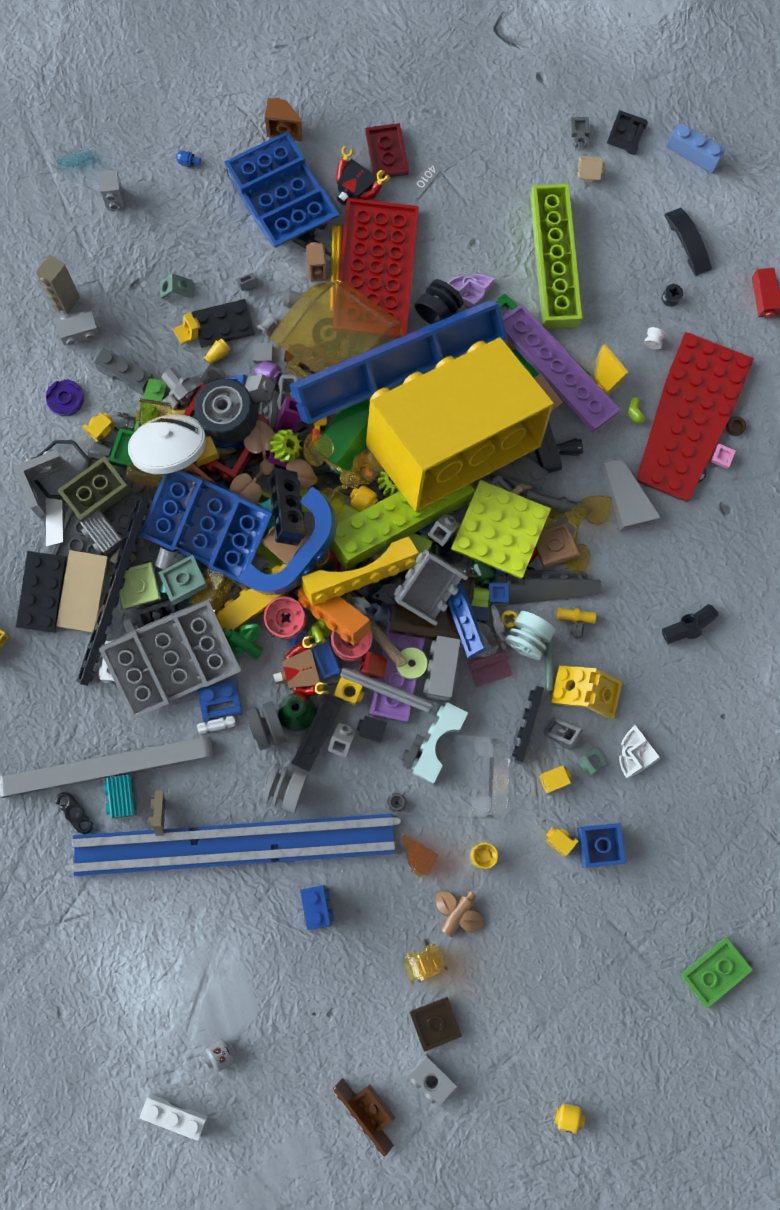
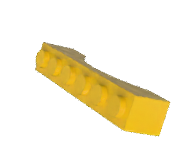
(326, 585)

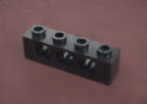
(286, 507)

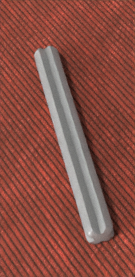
(387, 690)

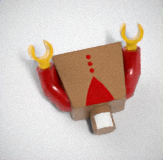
(301, 670)

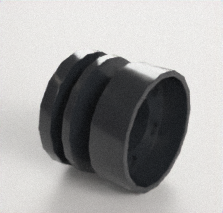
(438, 302)

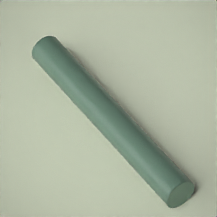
(549, 666)

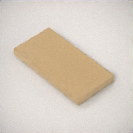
(82, 591)

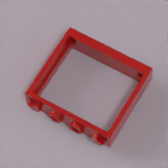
(226, 473)

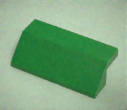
(348, 434)

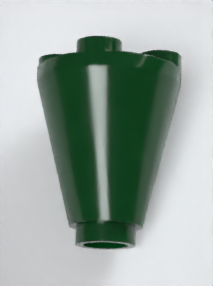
(299, 719)

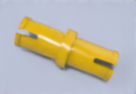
(575, 615)

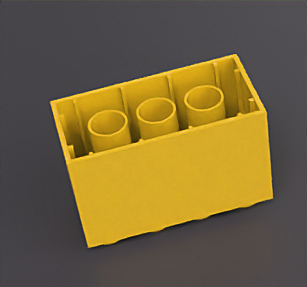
(457, 422)

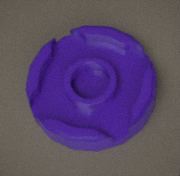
(64, 397)

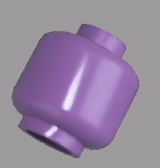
(270, 370)

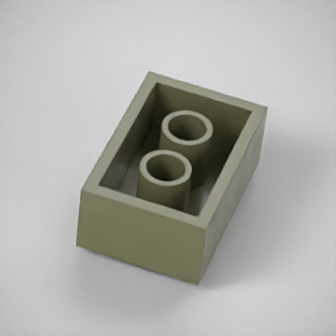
(94, 489)

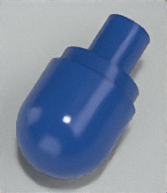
(187, 159)

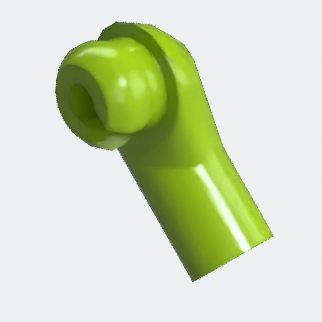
(633, 411)
(317, 629)

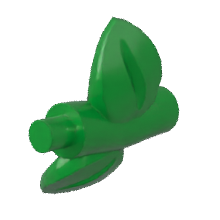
(244, 640)

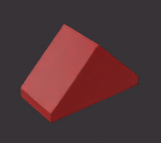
(373, 665)

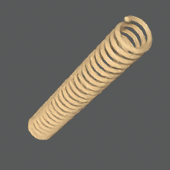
(392, 656)

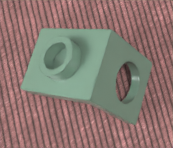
(176, 284)
(586, 766)

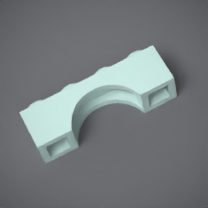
(428, 765)

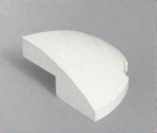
(636, 753)

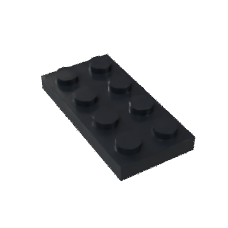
(41, 591)

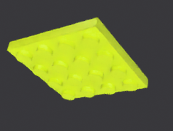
(500, 529)

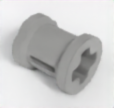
(268, 325)

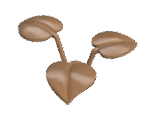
(257, 442)

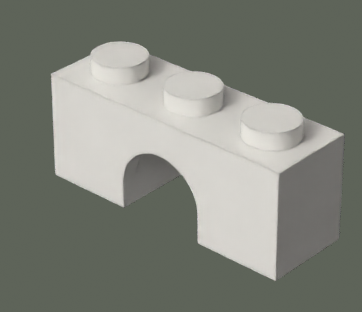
(162, 1113)

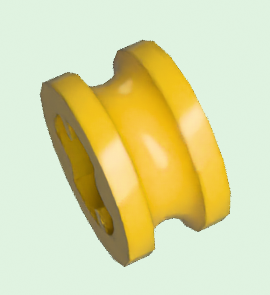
(509, 613)

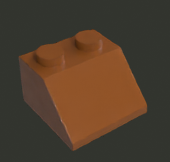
(282, 118)

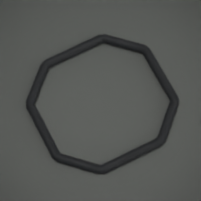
(48, 448)

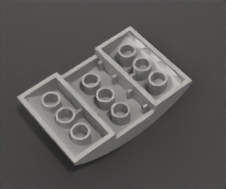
(169, 658)

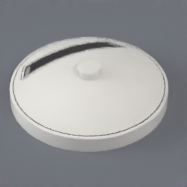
(167, 444)

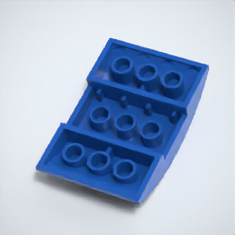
(280, 190)
(206, 522)

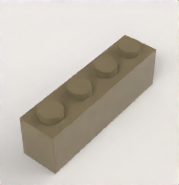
(58, 284)

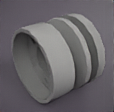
(284, 788)

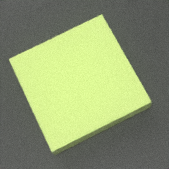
(139, 586)

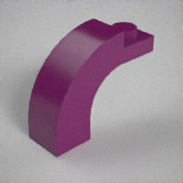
(287, 419)

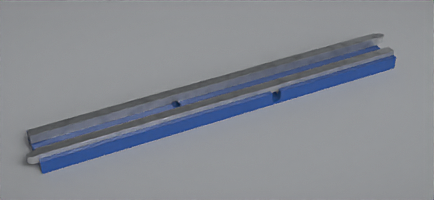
(233, 844)

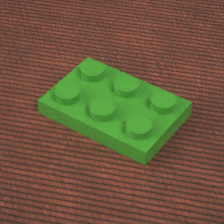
(716, 972)

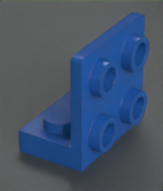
(316, 908)

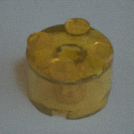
(425, 964)

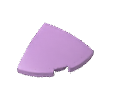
(472, 288)

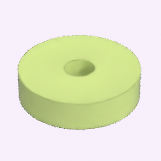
(420, 663)

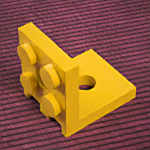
(588, 690)

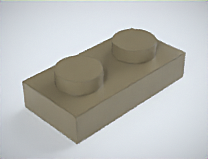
(158, 817)

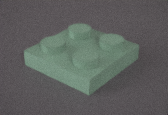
(183, 579)

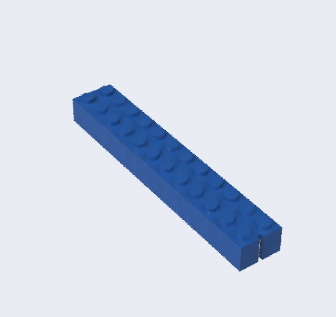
(395, 361)

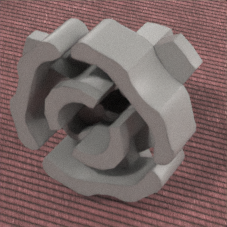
(182, 388)

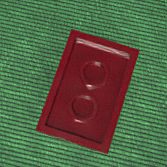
(387, 150)

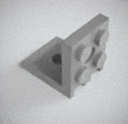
(38, 468)

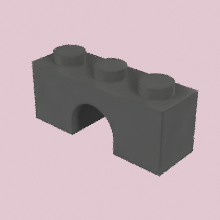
(117, 366)

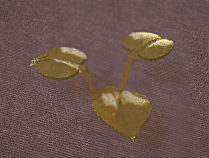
(366, 468)
(596, 511)

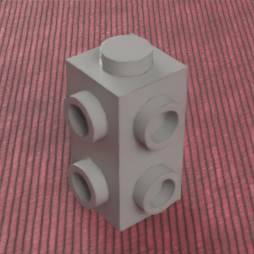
(78, 328)

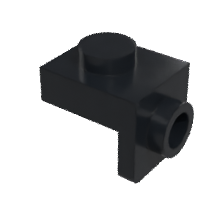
(446, 553)

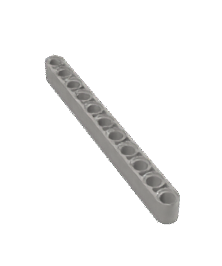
(105, 767)

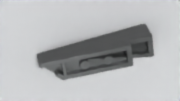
(550, 585)

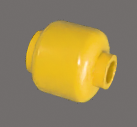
(363, 498)
(569, 1118)

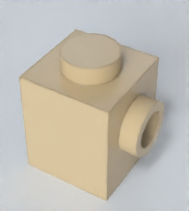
(590, 168)

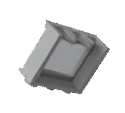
(429, 586)

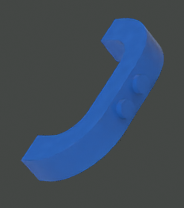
(306, 558)

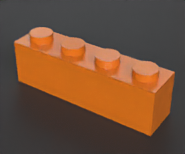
(339, 617)

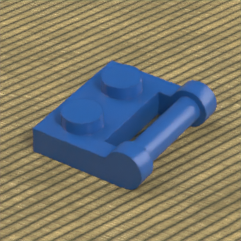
(217, 695)

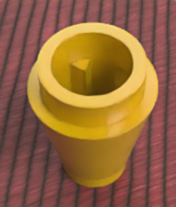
(217, 352)

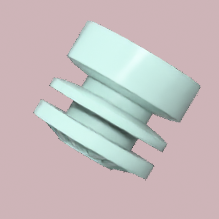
(530, 634)

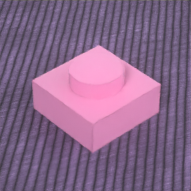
(723, 456)

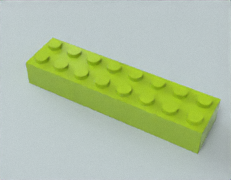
(555, 256)
(389, 522)

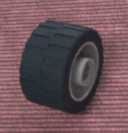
(226, 411)

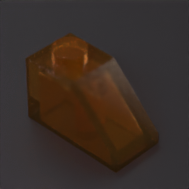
(418, 856)

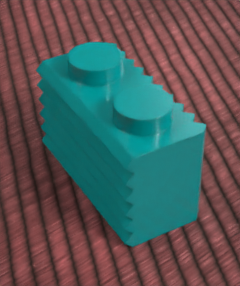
(120, 796)

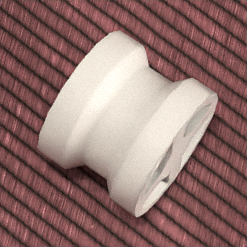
(654, 338)

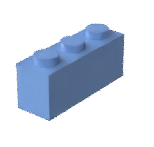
(695, 147)

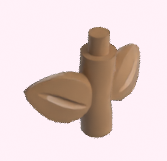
(458, 913)

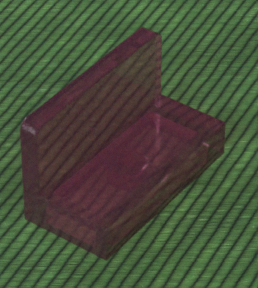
(490, 668)

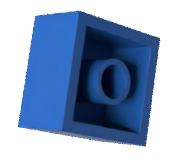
(601, 845)

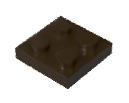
(435, 1024)

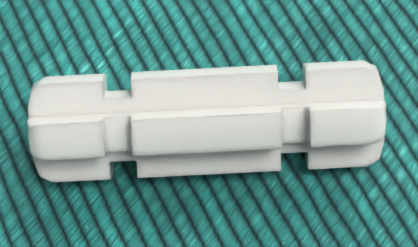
(217, 724)

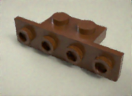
(369, 1112)

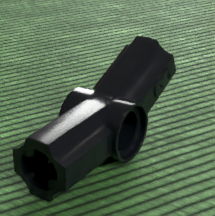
(690, 625)

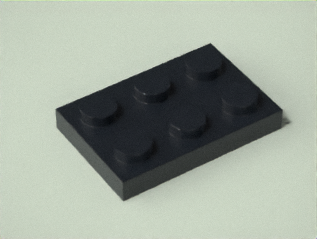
(223, 322)

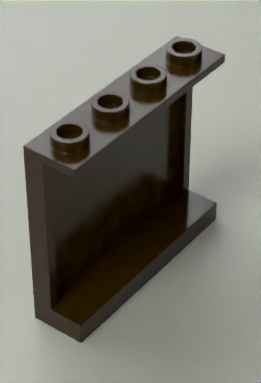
(410, 624)

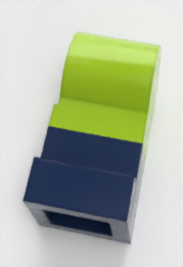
(480, 604)

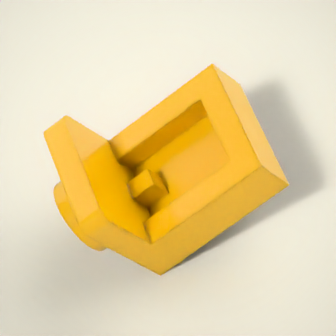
(188, 330)

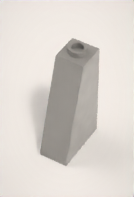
(628, 499)

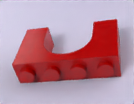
(766, 292)

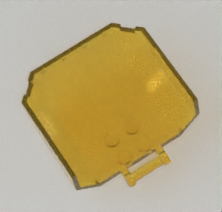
(332, 326)

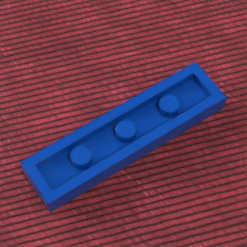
(466, 623)

